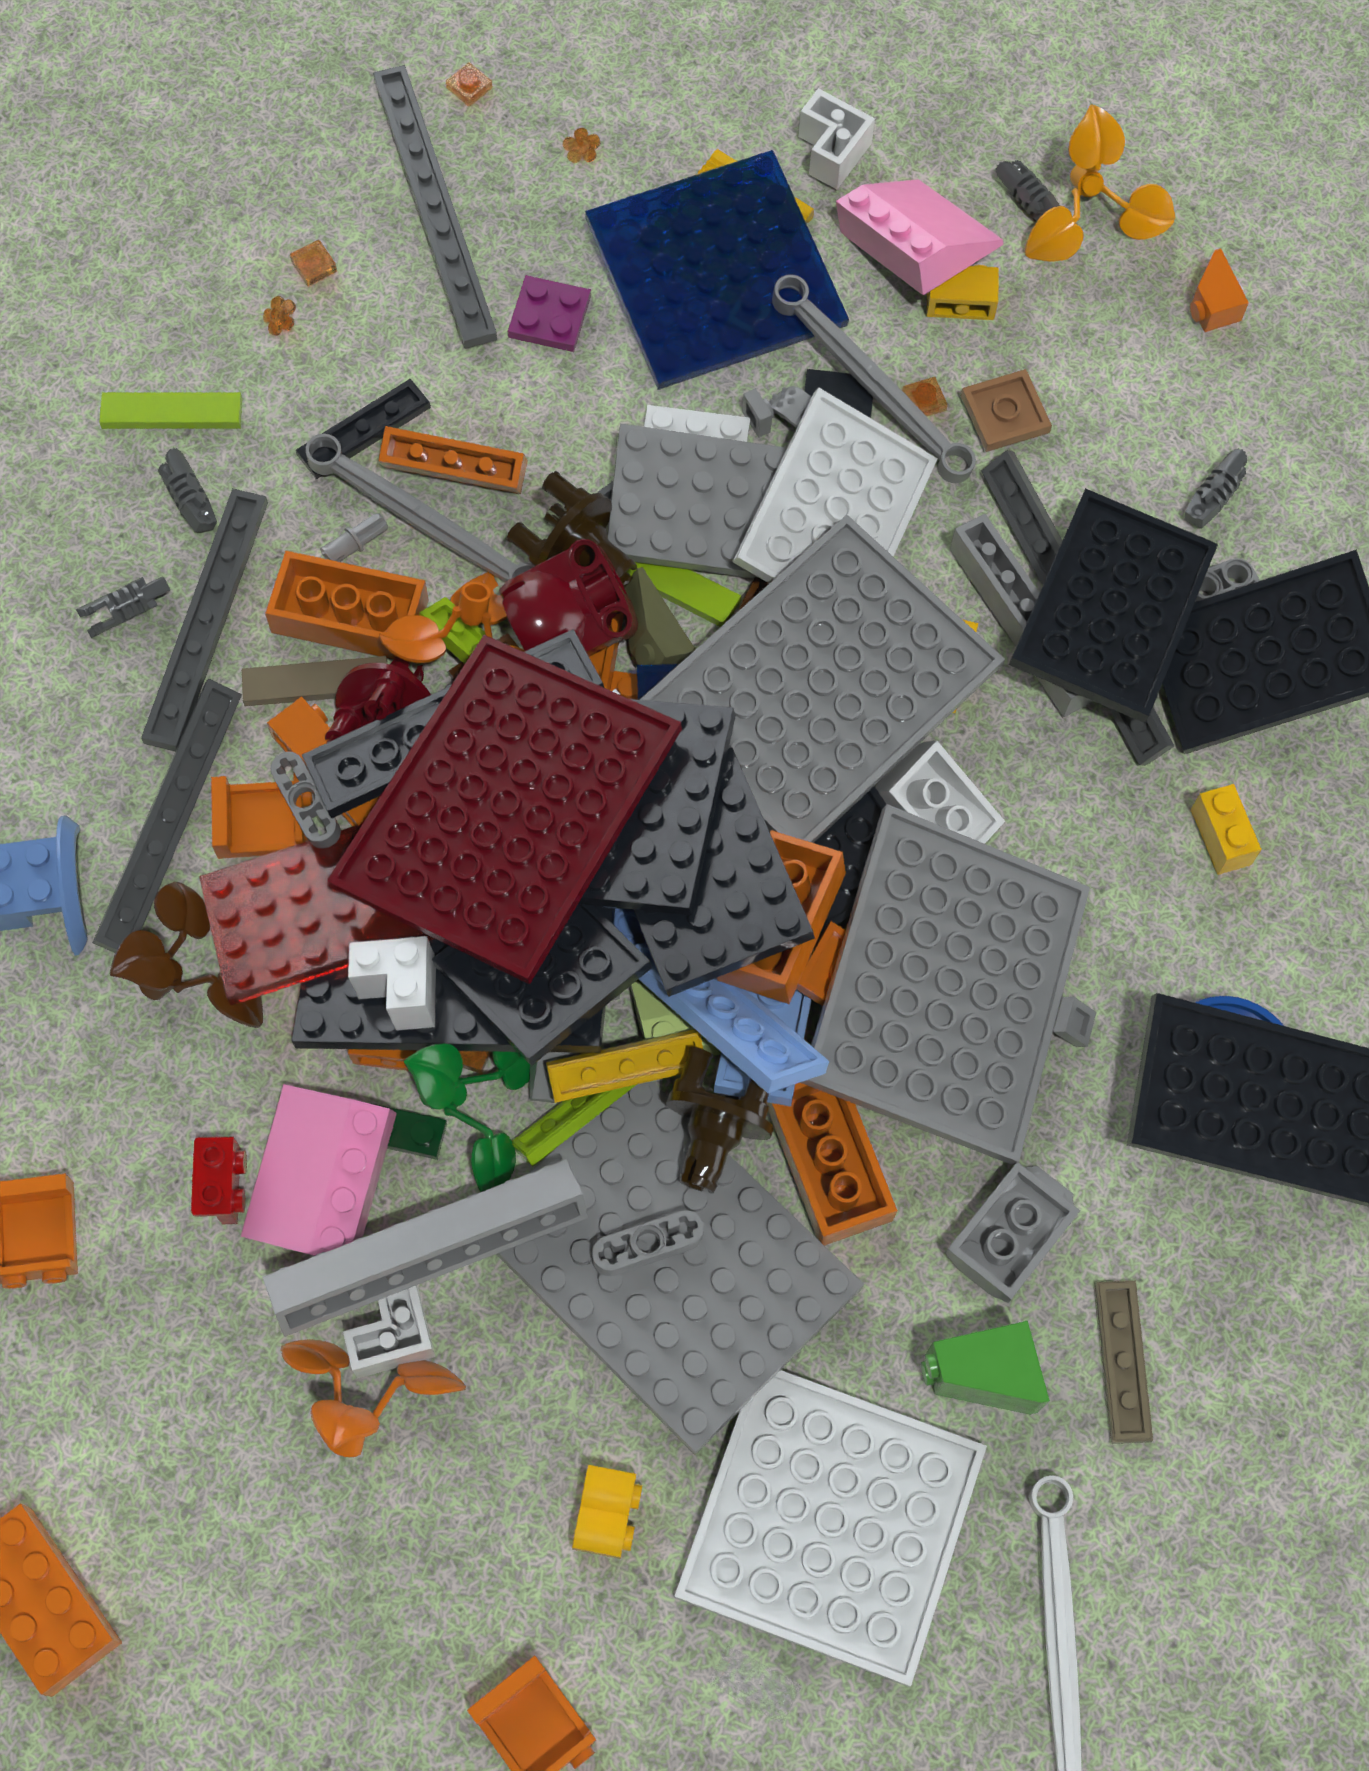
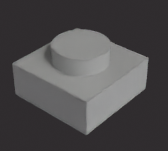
(758, 411)
(1074, 1021)

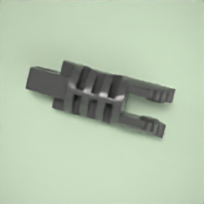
(1026, 188)
(1217, 489)
(187, 491)
(125, 603)

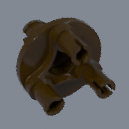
(581, 518)
(714, 1121)

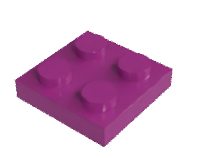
(549, 313)

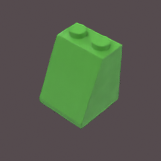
(989, 1369)

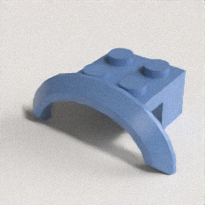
(41, 880)

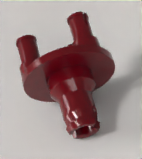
(373, 693)

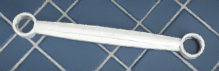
(1060, 1629)

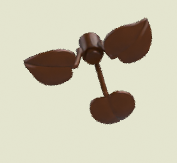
(145, 963)

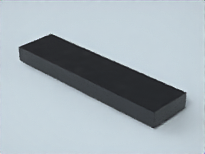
(369, 423)

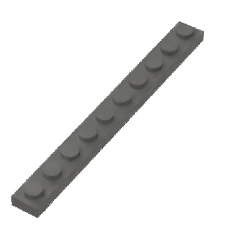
(435, 207)
(1041, 543)

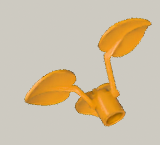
(1097, 142)

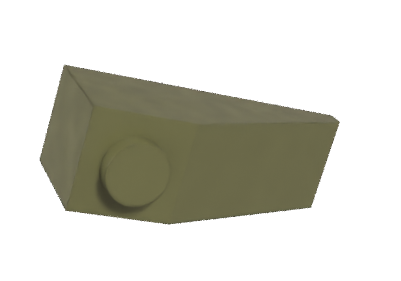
(658, 633)

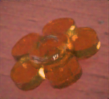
(582, 145)
(278, 316)

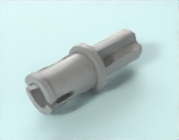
(354, 539)

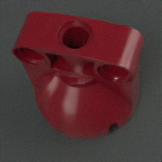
(567, 597)

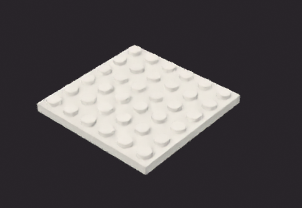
(832, 1525)

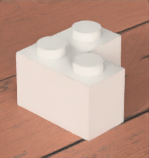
(838, 135)
(401, 973)
(394, 1340)

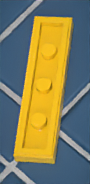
(621, 1065)

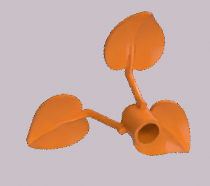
(418, 638)
(344, 1425)

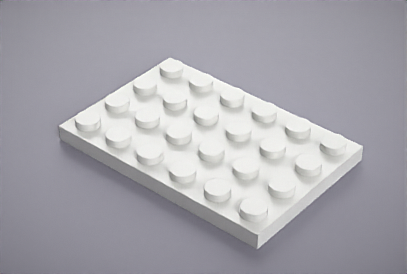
(830, 470)

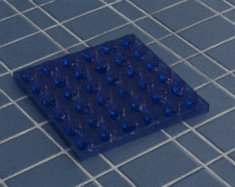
(703, 266)

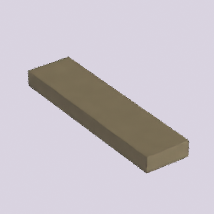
(291, 681)
(1123, 1362)

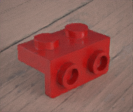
(216, 1179)

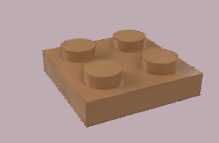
(1006, 410)

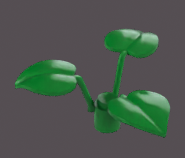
(439, 1084)

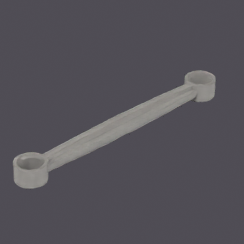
(873, 378)
(412, 510)

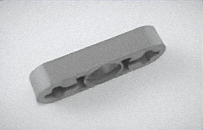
(292, 792)
(617, 1244)

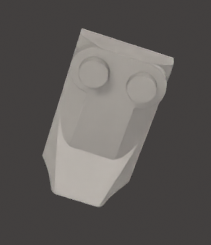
(1013, 1231)

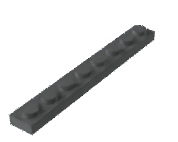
(205, 620)
(168, 815)

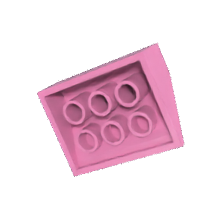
(914, 231)
(318, 1171)

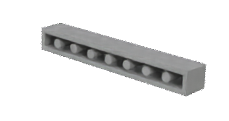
(425, 1247)

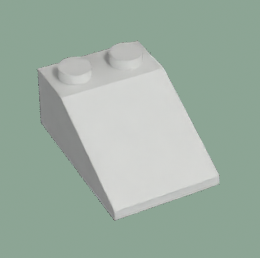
(939, 791)

